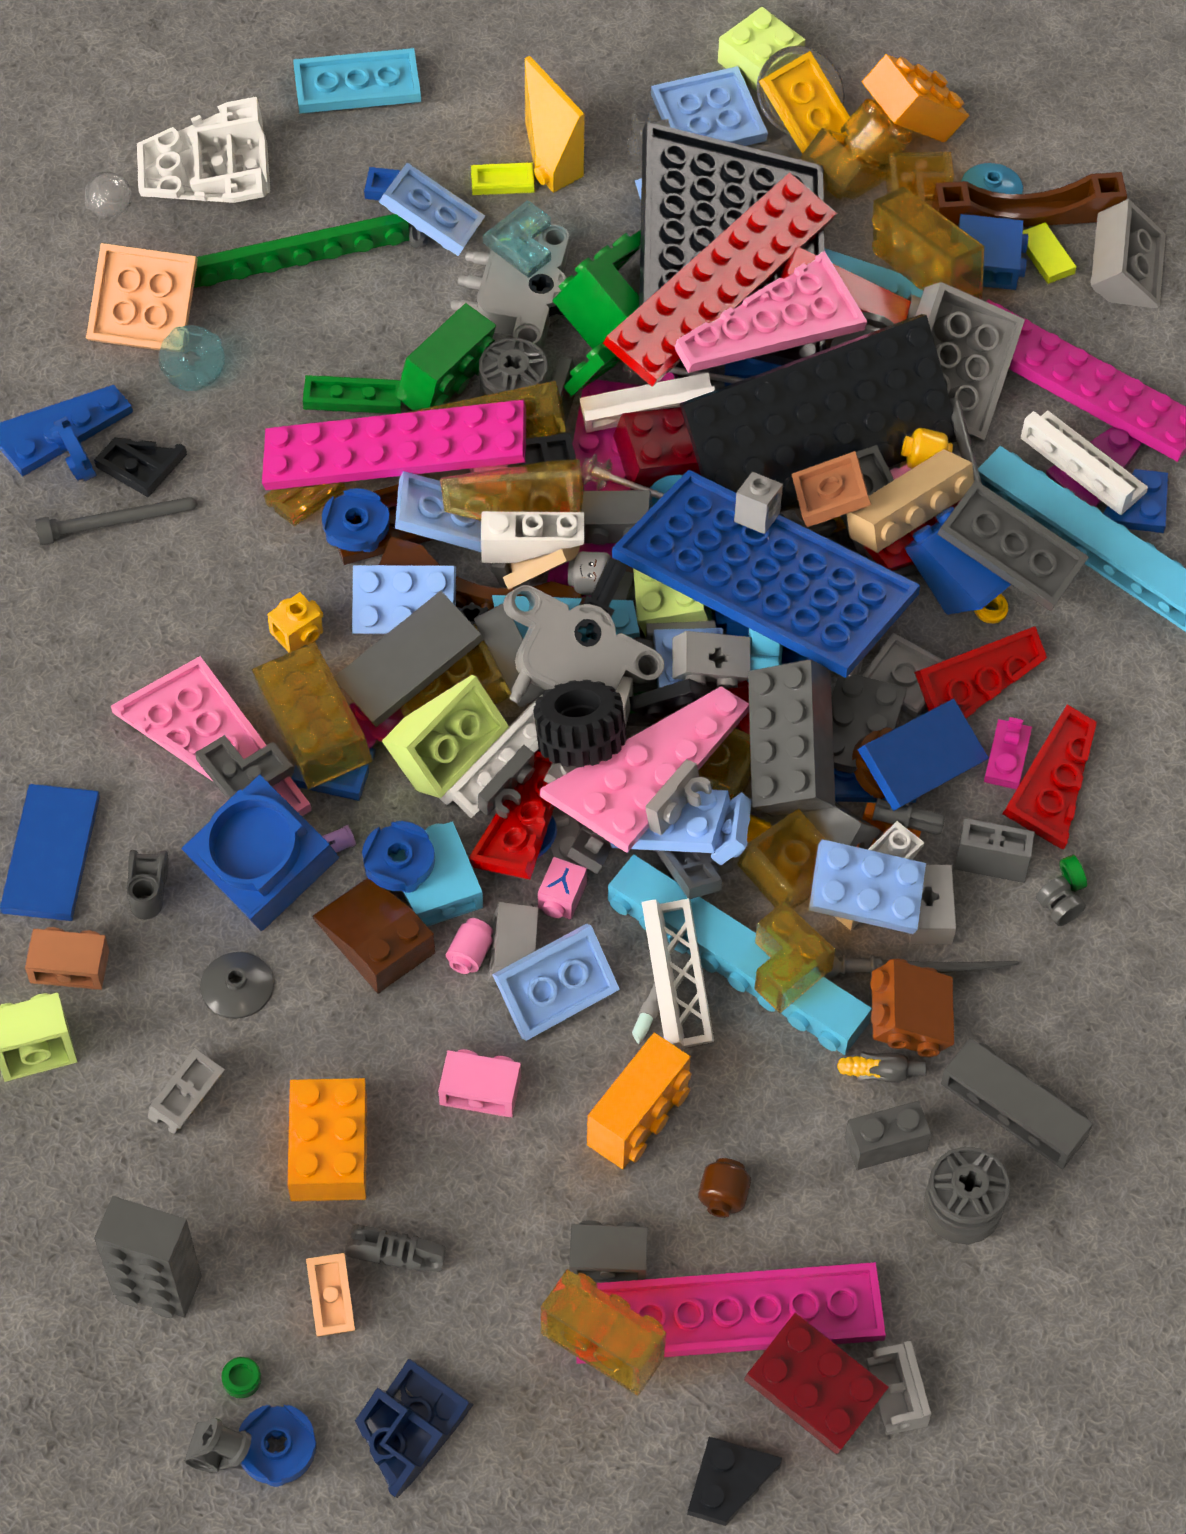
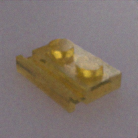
(301, 502)

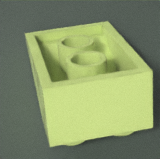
(446, 737)

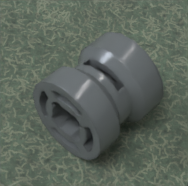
(1060, 901)

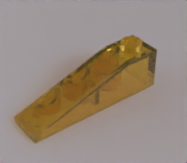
(522, 488)

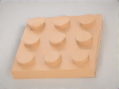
(140, 296)

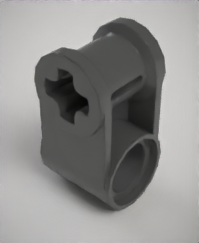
(146, 877)
(216, 1446)

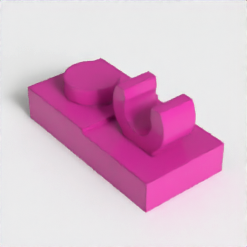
(1008, 753)

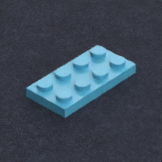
(357, 80)

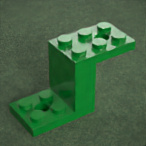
(596, 304)

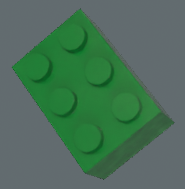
(446, 360)

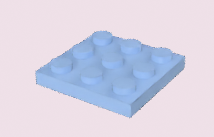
(711, 106)

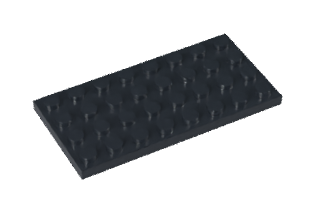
(823, 408)

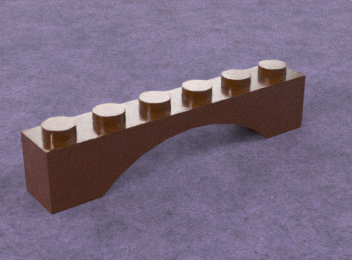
(1065, 205)
(407, 553)

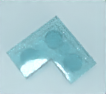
(515, 239)

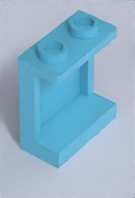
(452, 884)

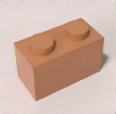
(67, 958)

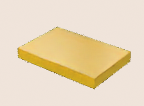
(804, 100)

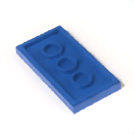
(923, 754)
(50, 852)

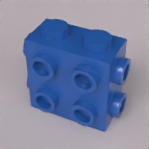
(1003, 247)

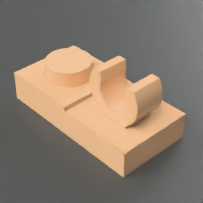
(330, 1294)

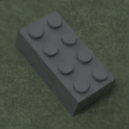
(791, 738)
(148, 1257)

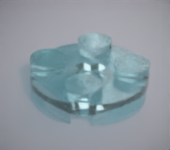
(176, 368)

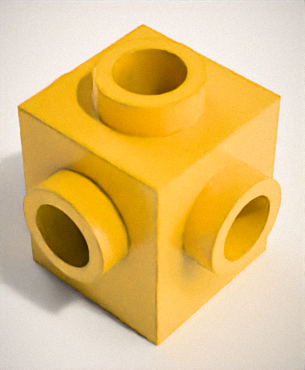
(296, 622)

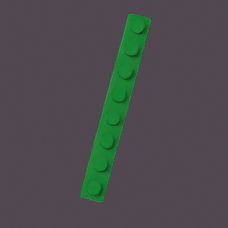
(300, 249)

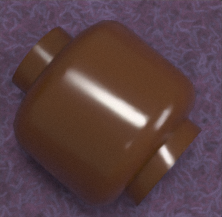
(724, 1187)

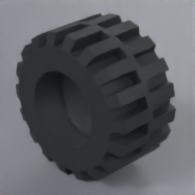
(580, 723)

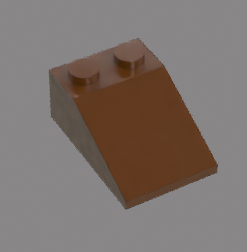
(376, 933)

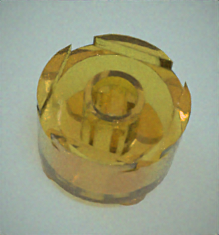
(874, 134)

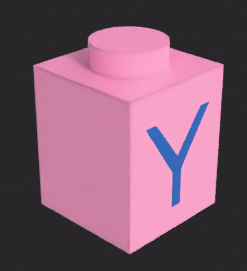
(562, 888)

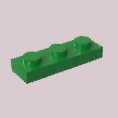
(351, 394)

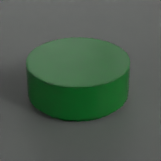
(1073, 872)
(241, 1377)

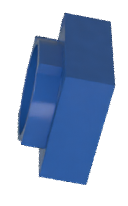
(260, 852)

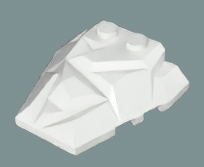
(210, 160)

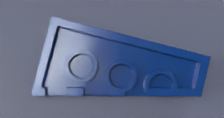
(28, 437)

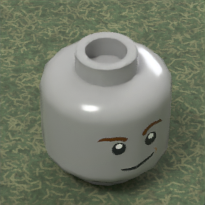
(586, 570)

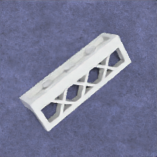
(605, 409)
(1082, 461)
(474, 780)
(664, 976)

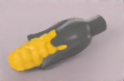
(881, 1067)

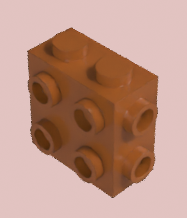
(912, 1007)

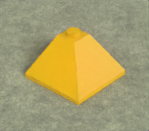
(553, 129)

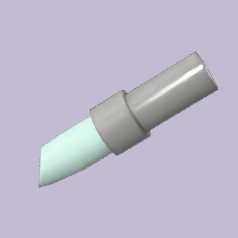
(647, 1015)

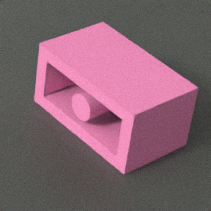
(479, 1083)

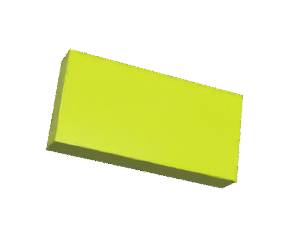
(502, 178)
(1048, 254)

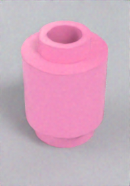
(470, 946)

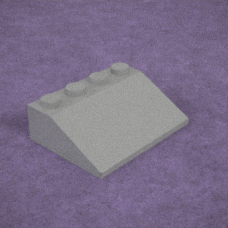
(973, 349)

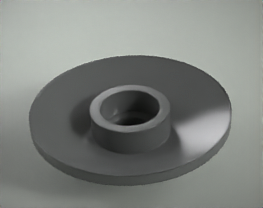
(240, 998)

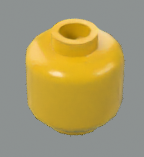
(924, 445)

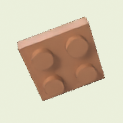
(831, 489)

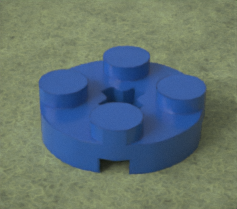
(78, 459)
(359, 536)
(402, 875)
(299, 1446)

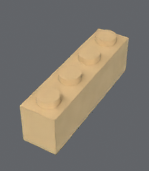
(911, 500)

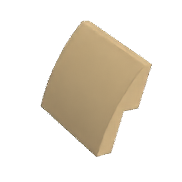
(534, 567)

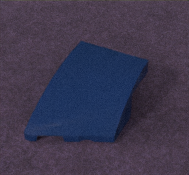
(410, 1431)

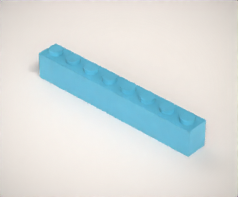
(1110, 546)
(731, 951)

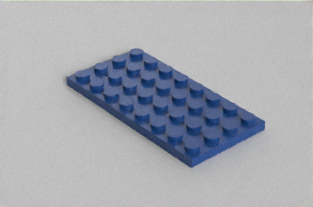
(776, 583)

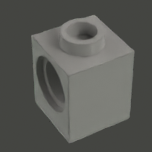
(758, 502)

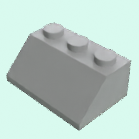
(1128, 257)

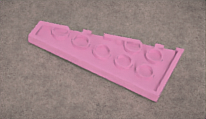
(780, 316)
(190, 712)
(614, 793)

